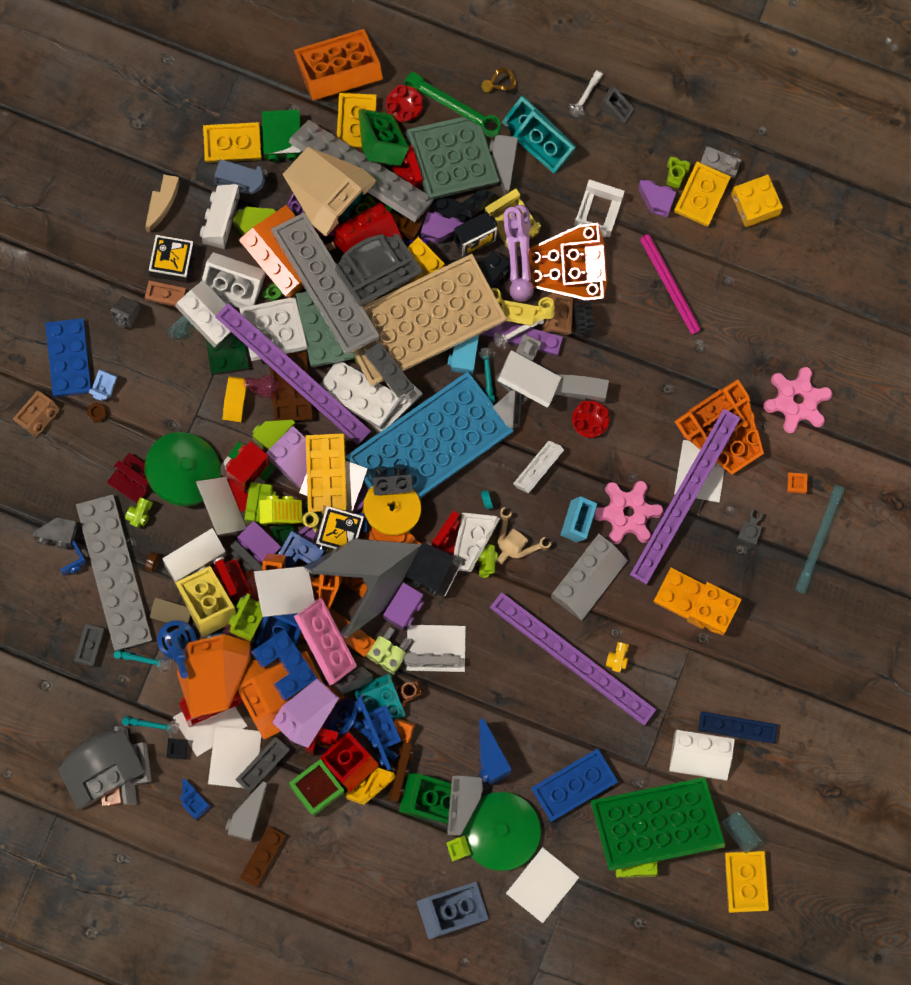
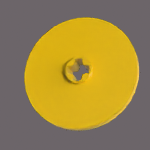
(393, 522)

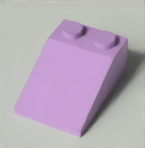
(290, 456)
(306, 713)

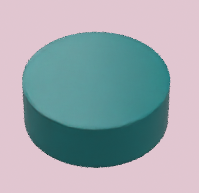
(486, 499)

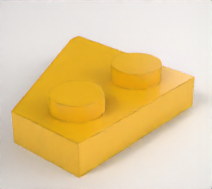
(370, 786)

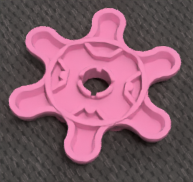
(796, 412)
(623, 524)

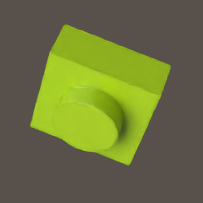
(458, 848)

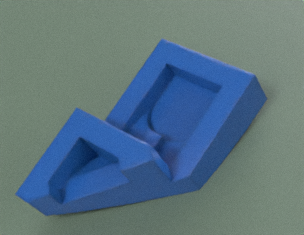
(192, 801)

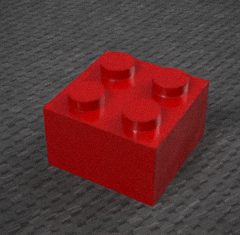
(246, 466)
(349, 761)

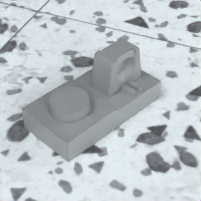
(720, 161)
(528, 347)

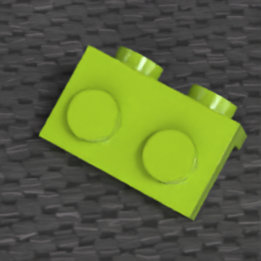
(247, 618)

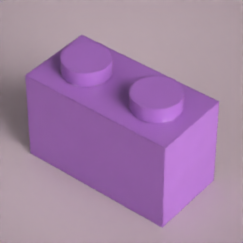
(258, 542)
(403, 606)

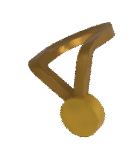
(488, 85)

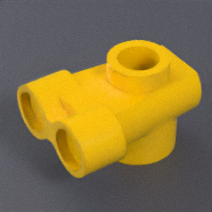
(617, 660)

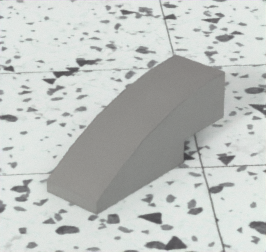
(582, 387)

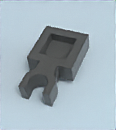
(750, 530)

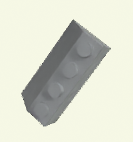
(589, 577)

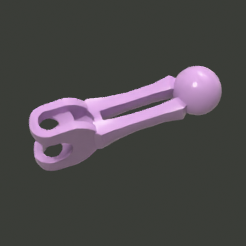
(518, 230)

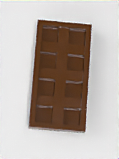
(288, 402)

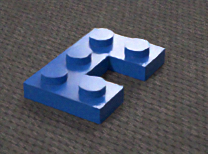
(299, 547)
(298, 670)

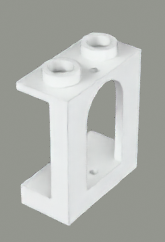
(604, 191)

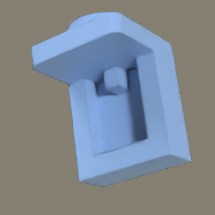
(103, 385)

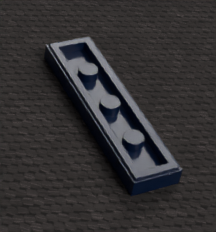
(737, 727)

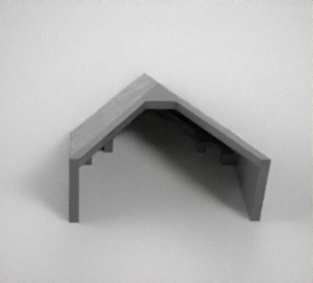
(378, 564)

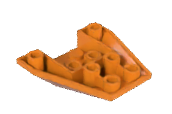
(578, 276)
(214, 673)
(262, 697)

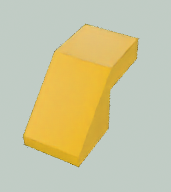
(234, 399)

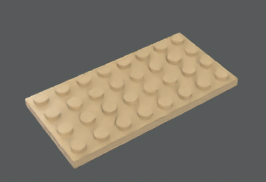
(431, 316)

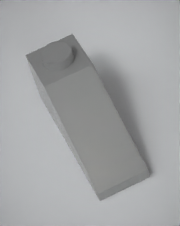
(503, 158)
(464, 798)
(245, 818)

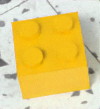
(756, 200)

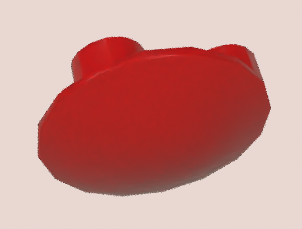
(404, 103)
(590, 419)

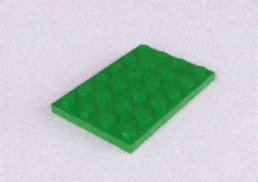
(657, 824)

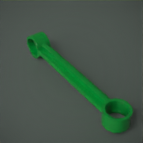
(415, 81)

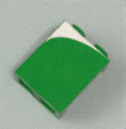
(277, 131)

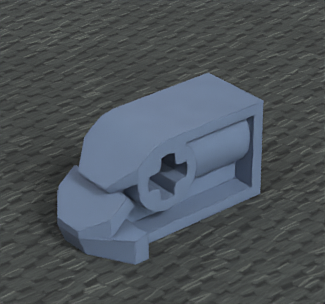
(247, 179)

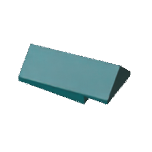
(538, 135)

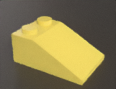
(206, 600)

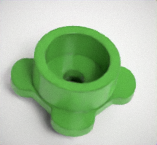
(270, 289)

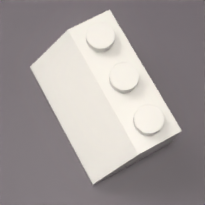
(220, 215)
(233, 280)
(200, 308)
(194, 556)
(701, 755)

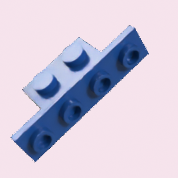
(382, 728)

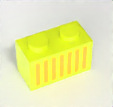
(280, 510)

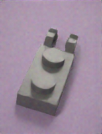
(447, 660)

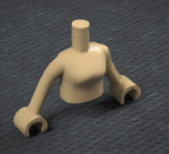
(514, 542)

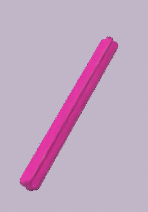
(670, 284)

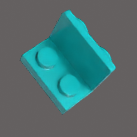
(379, 693)

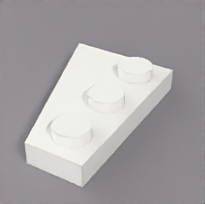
(472, 538)

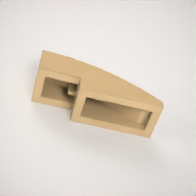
(161, 201)

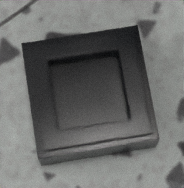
(177, 749)

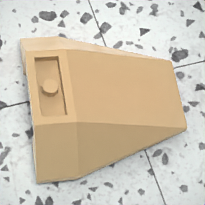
(325, 186)

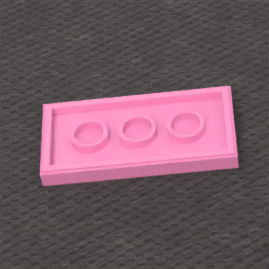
(325, 641)

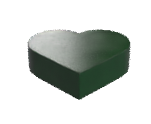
(281, 533)

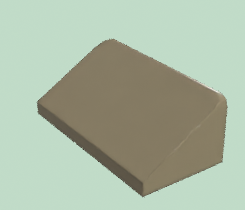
(168, 611)

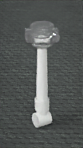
(576, 109)
(501, 339)

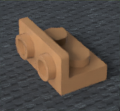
(562, 319)
(36, 413)

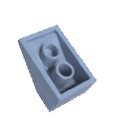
(452, 910)

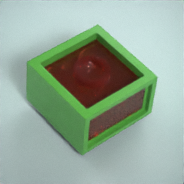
(316, 788)

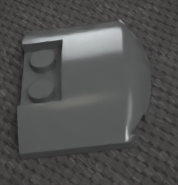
(376, 267)
(99, 767)

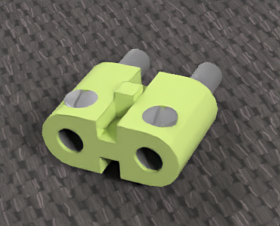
(386, 654)

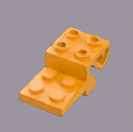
(697, 602)

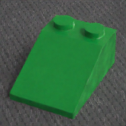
(381, 138)
(426, 798)

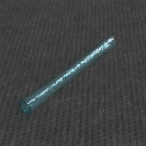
(833, 502)

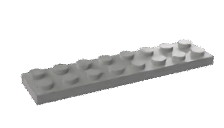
(388, 188)
(328, 292)
(114, 573)

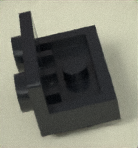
(495, 269)
(391, 479)

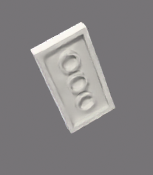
(356, 395)

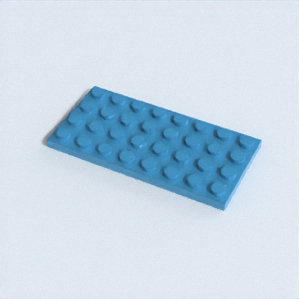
(436, 436)

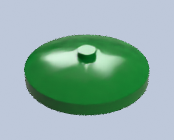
(176, 465)
(502, 831)

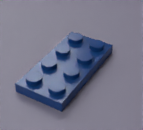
(68, 357)
(574, 785)

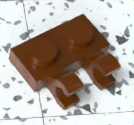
(408, 227)

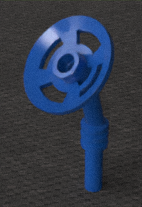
(175, 650)
(350, 720)

